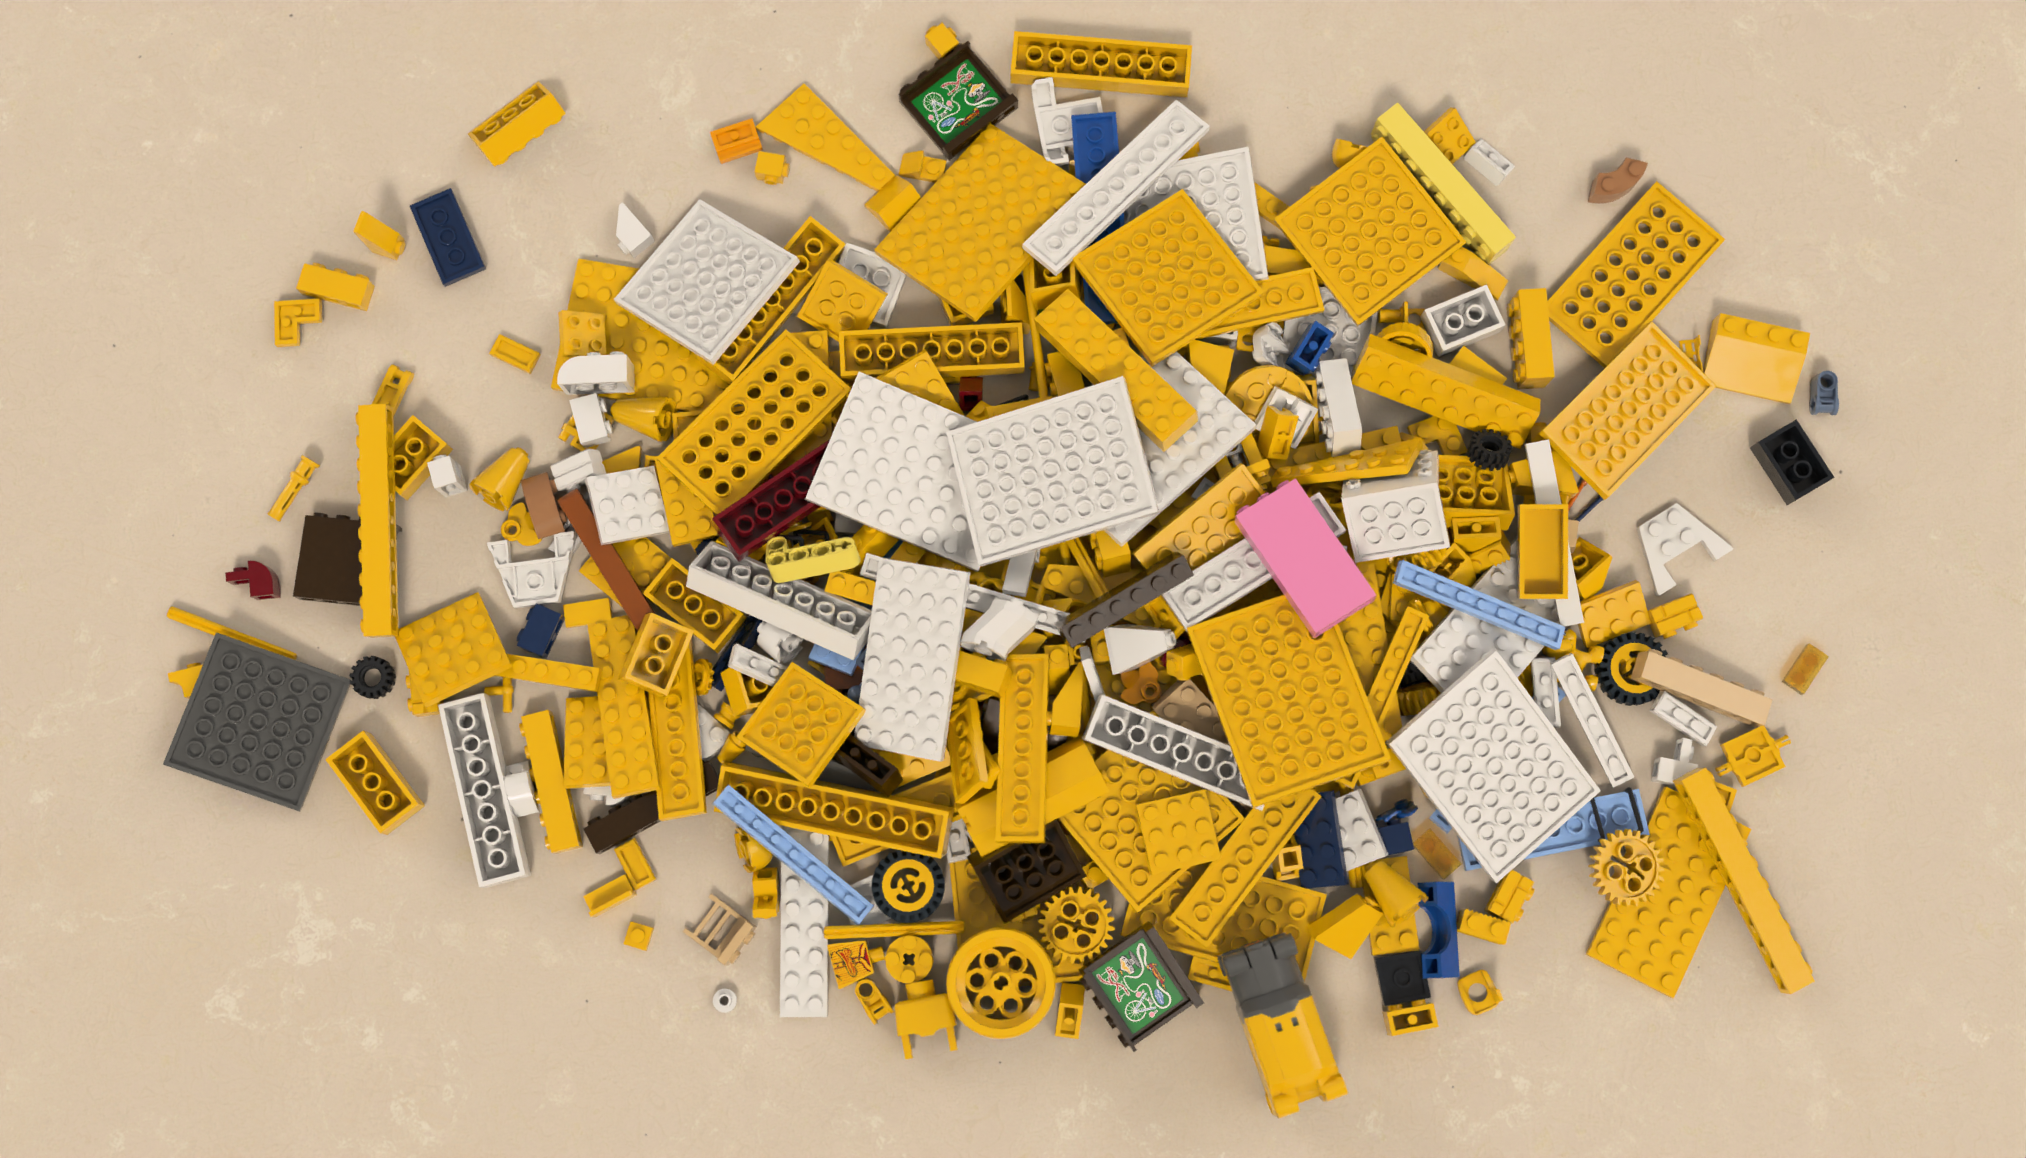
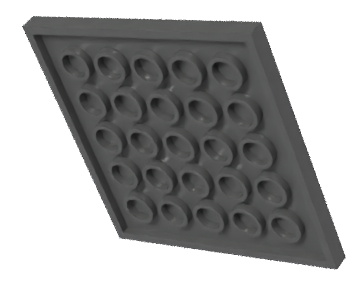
(257, 722)

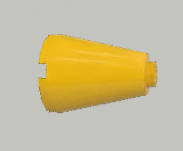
(646, 415)
(502, 479)
(1393, 892)

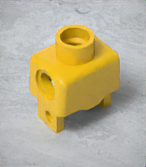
(924, 1015)

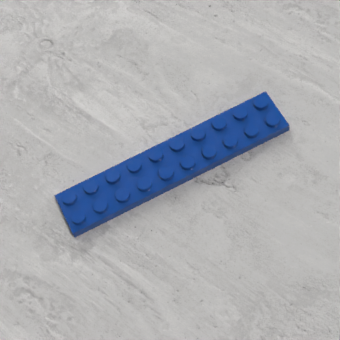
(1094, 147)

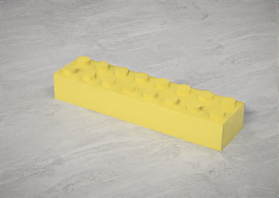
(1445, 185)

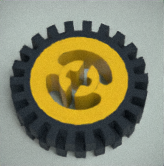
(1608, 670)
(886, 897)

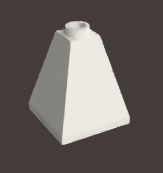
(1136, 645)

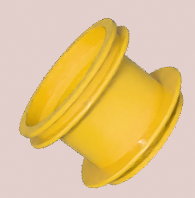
(966, 998)

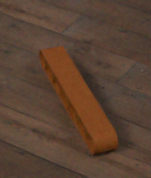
(605, 557)

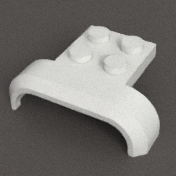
(1055, 119)

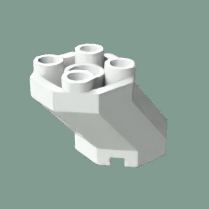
(1000, 629)

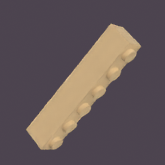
(1701, 688)

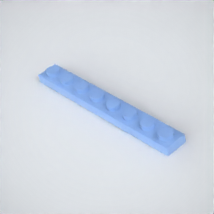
(1478, 605)
(793, 854)

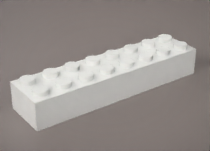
(787, 605)
(1166, 748)
(479, 779)

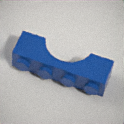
(1441, 957)

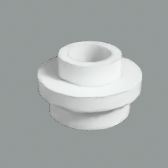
(732, 1000)

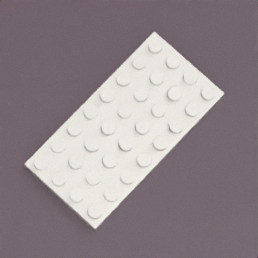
(1464, 639)
(912, 658)

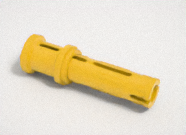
(298, 478)

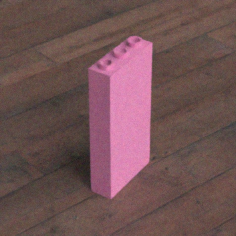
(1304, 557)

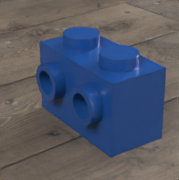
(1309, 348)

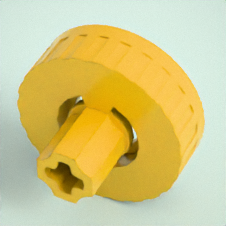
(1409, 336)

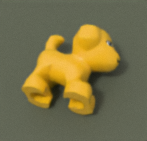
(1593, 655)

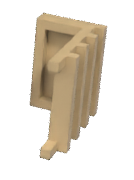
(739, 935)

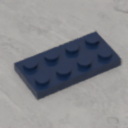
(447, 237)
(1321, 845)

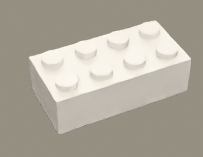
(1338, 407)

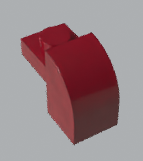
(261, 579)

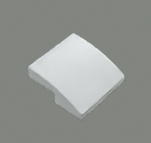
(1282, 399)

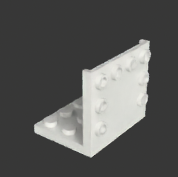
(1396, 512)

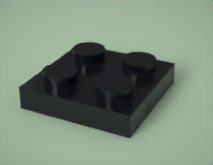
(1401, 978)

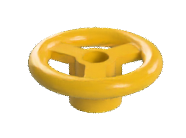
(1330, 497)

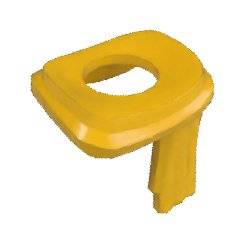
(1492, 998)

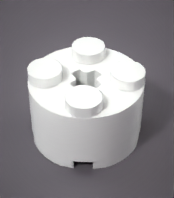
(778, 643)

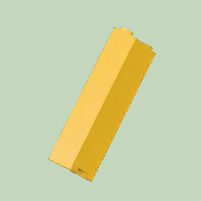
(1069, 785)

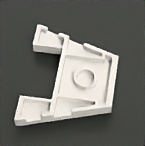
(1669, 536)
(535, 580)

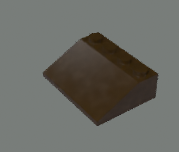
(1027, 873)

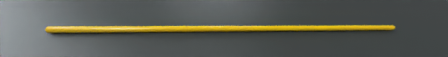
(1043, 392)

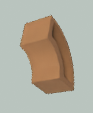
(1616, 184)
(543, 506)

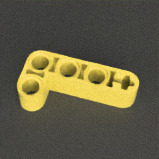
(809, 560)

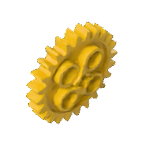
(1617, 886)
(1067, 944)

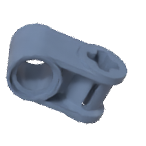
(1822, 398)

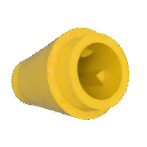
(731, 749)

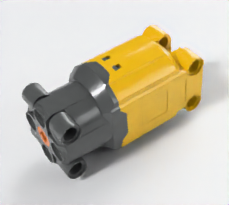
(1281, 1024)

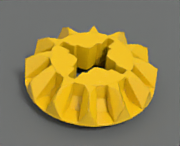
(703, 676)

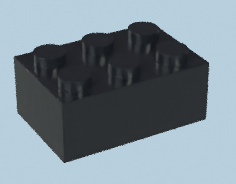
(1791, 462)

